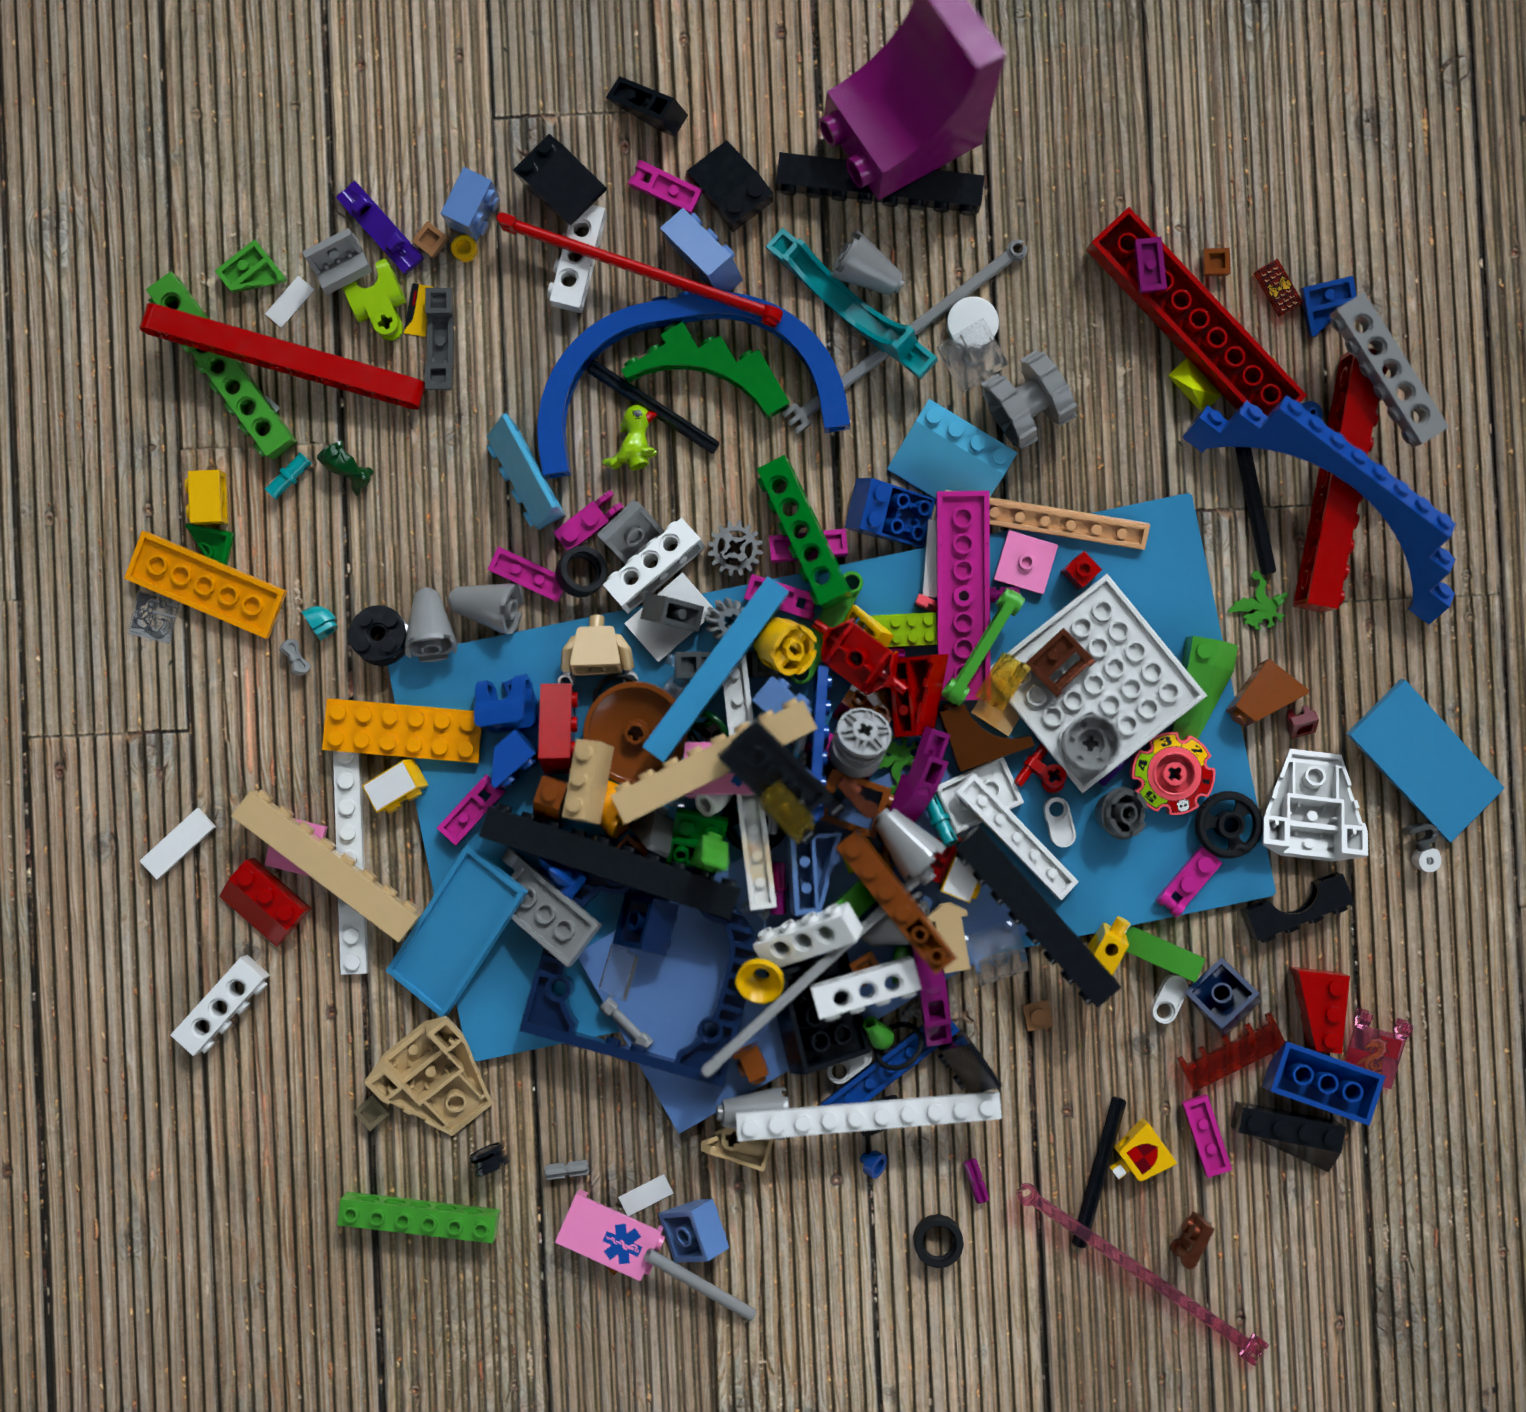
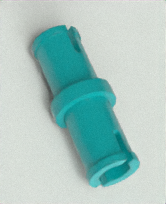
(288, 476)
(941, 822)

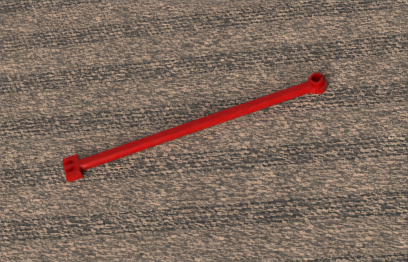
(770, 314)

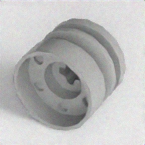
(1102, 733)
(859, 742)

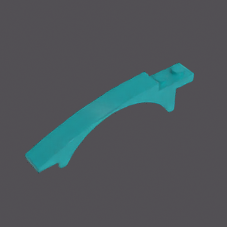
(884, 333)

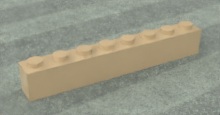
(703, 765)
(327, 865)

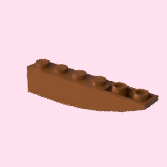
(896, 900)

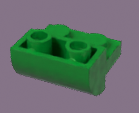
(688, 828)

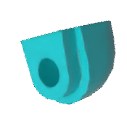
(321, 621)

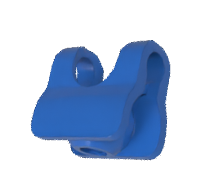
(508, 714)

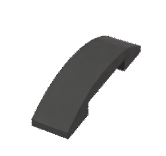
(440, 339)
(690, 662)

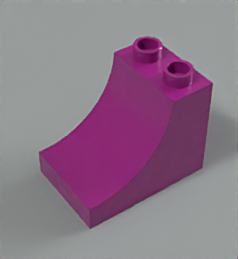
(917, 97)

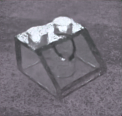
(972, 355)
(996, 953)

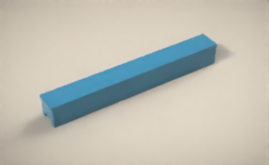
(716, 670)

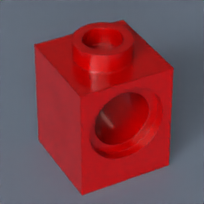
(1081, 570)

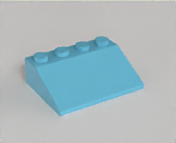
(950, 454)
(524, 473)

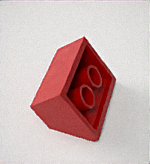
(264, 901)

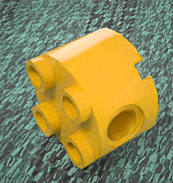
(786, 646)

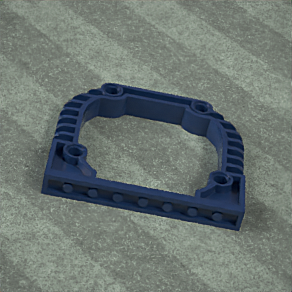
(553, 1018)

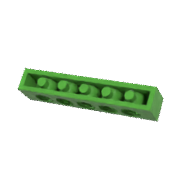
(418, 1217)

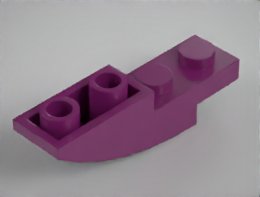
(926, 773)
(933, 1004)

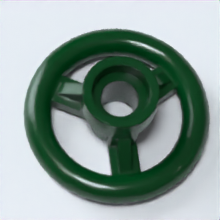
(709, 729)

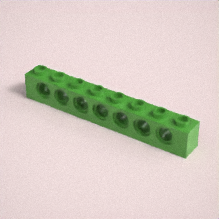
(279, 438)

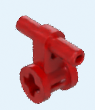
(1034, 765)

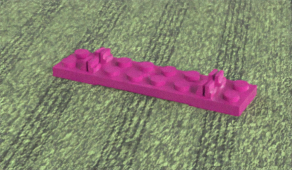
(963, 566)

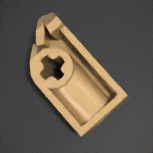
(948, 922)
(747, 1153)

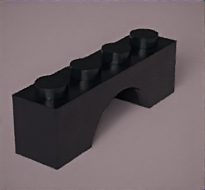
(1326, 896)

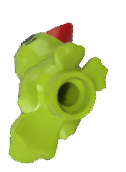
(634, 448)

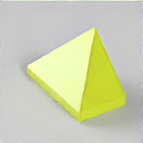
(1194, 385)

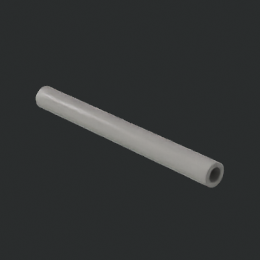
(699, 1284)

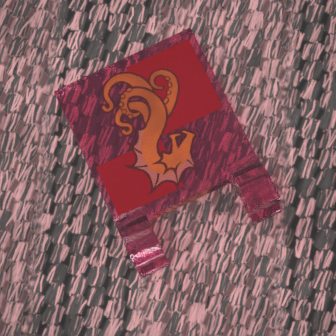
(1377, 1048)

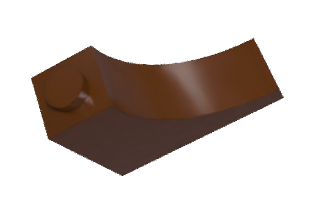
(973, 744)

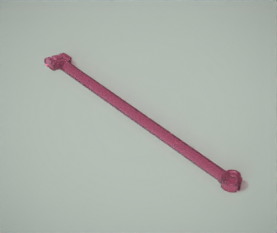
(1246, 1344)

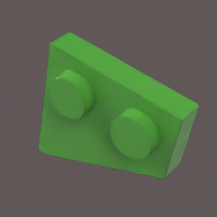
(250, 269)

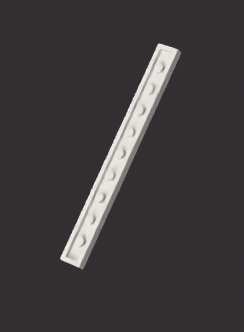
(751, 813)
(351, 841)
(868, 1115)

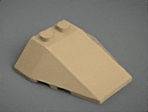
(432, 1077)

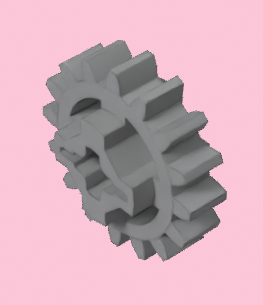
(723, 557)

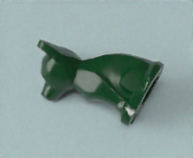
(341, 463)

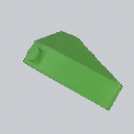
(1211, 666)

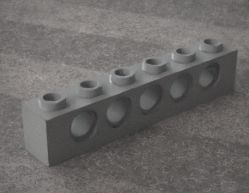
(1402, 374)

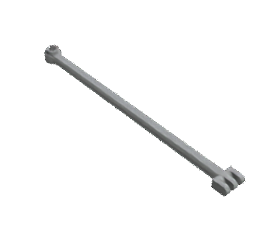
(1009, 256)
(715, 1062)

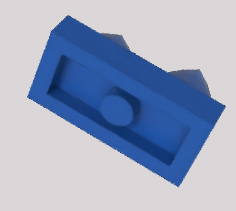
(564, 877)

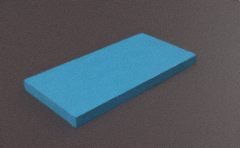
(1425, 760)
(456, 931)

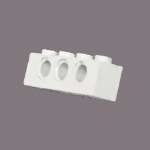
(574, 297)
(652, 578)
(789, 940)
(824, 991)
(189, 1032)

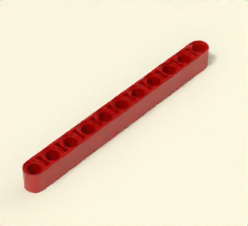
(282, 356)

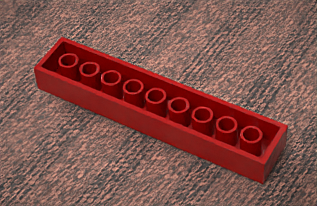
(1195, 321)
(1335, 501)

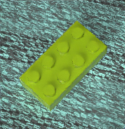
(910, 628)

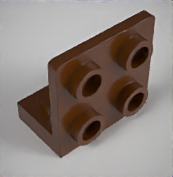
(878, 701)

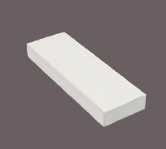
(177, 843)

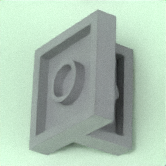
(338, 261)
(630, 531)

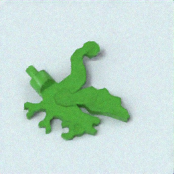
(1264, 606)
(900, 757)

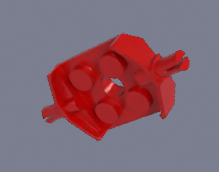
(878, 662)

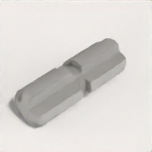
(560, 1170)

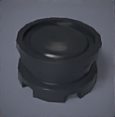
(488, 1159)

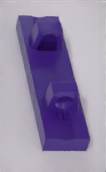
(380, 228)

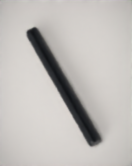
(663, 413)
(1255, 510)
(1100, 1166)

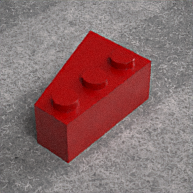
(922, 699)
(557, 727)
(1322, 1006)

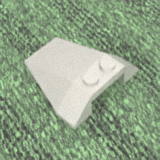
(1314, 810)

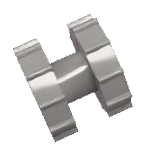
(1042, 391)

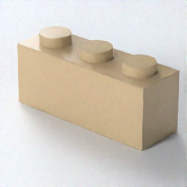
(588, 781)

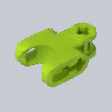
(379, 302)

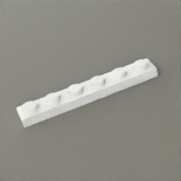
(1015, 836)

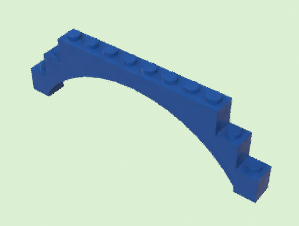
(1298, 433)

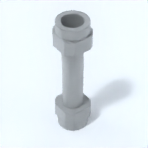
(610, 1008)

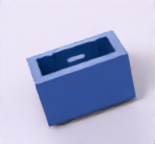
(512, 756)

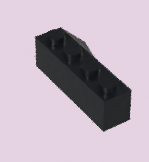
(1300, 1135)

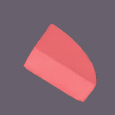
(926, 603)

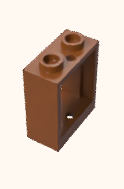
(885, 802)

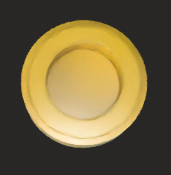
(464, 248)

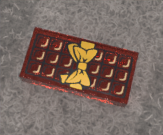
(1278, 288)

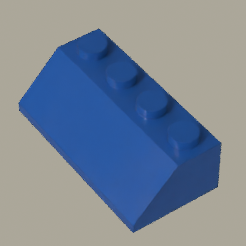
(1324, 1082)

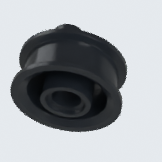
(368, 624)

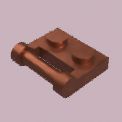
(1053, 655)
(852, 792)
(1195, 1233)

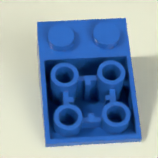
(889, 512)

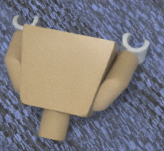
(596, 652)

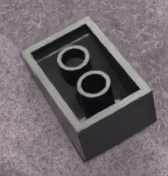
(559, 179)
(731, 185)
(968, 1064)

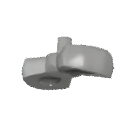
(291, 649)

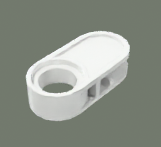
(1060, 828)
(1171, 993)
(852, 1066)

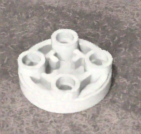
(969, 311)

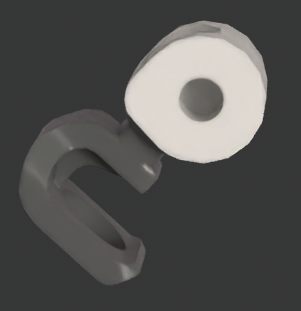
(1425, 857)

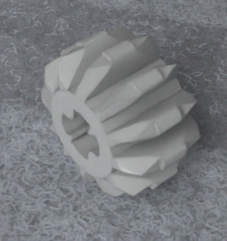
(716, 620)

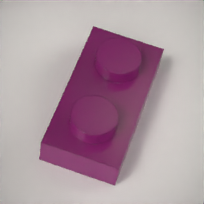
(1150, 265)

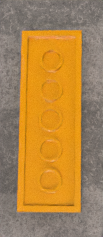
(205, 584)
(401, 730)

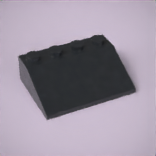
(811, 1041)

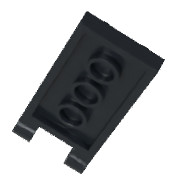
(763, 760)

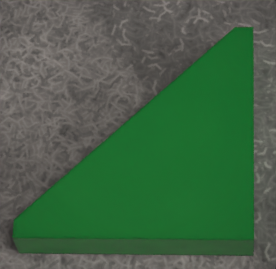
(212, 542)

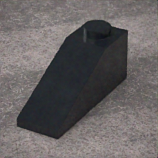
(648, 105)

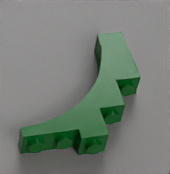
(680, 352)

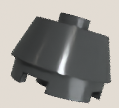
(1121, 813)

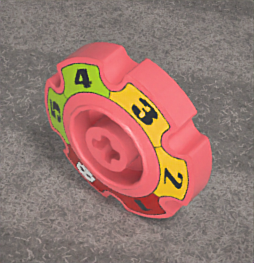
(1192, 774)

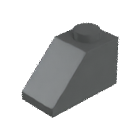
(672, 612)
(655, 830)

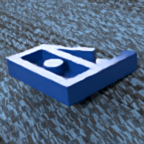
(1323, 299)

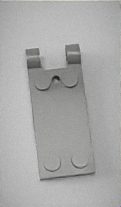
(548, 914)

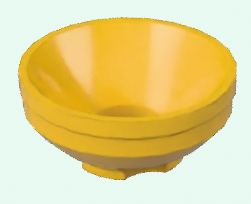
(759, 989)

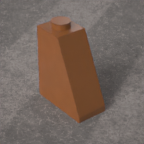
(1264, 693)
(550, 799)

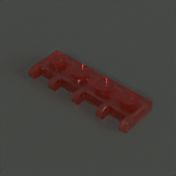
(1233, 1054)

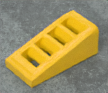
(879, 631)

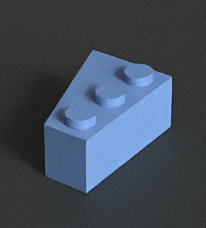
(702, 250)
(810, 871)

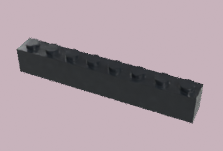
(830, 177)
(1037, 916)

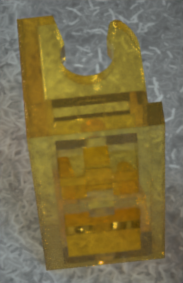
(1002, 681)
(787, 811)

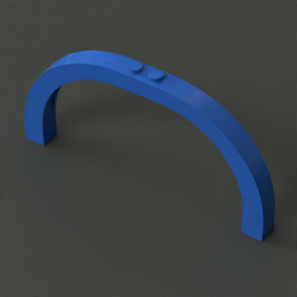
(658, 314)

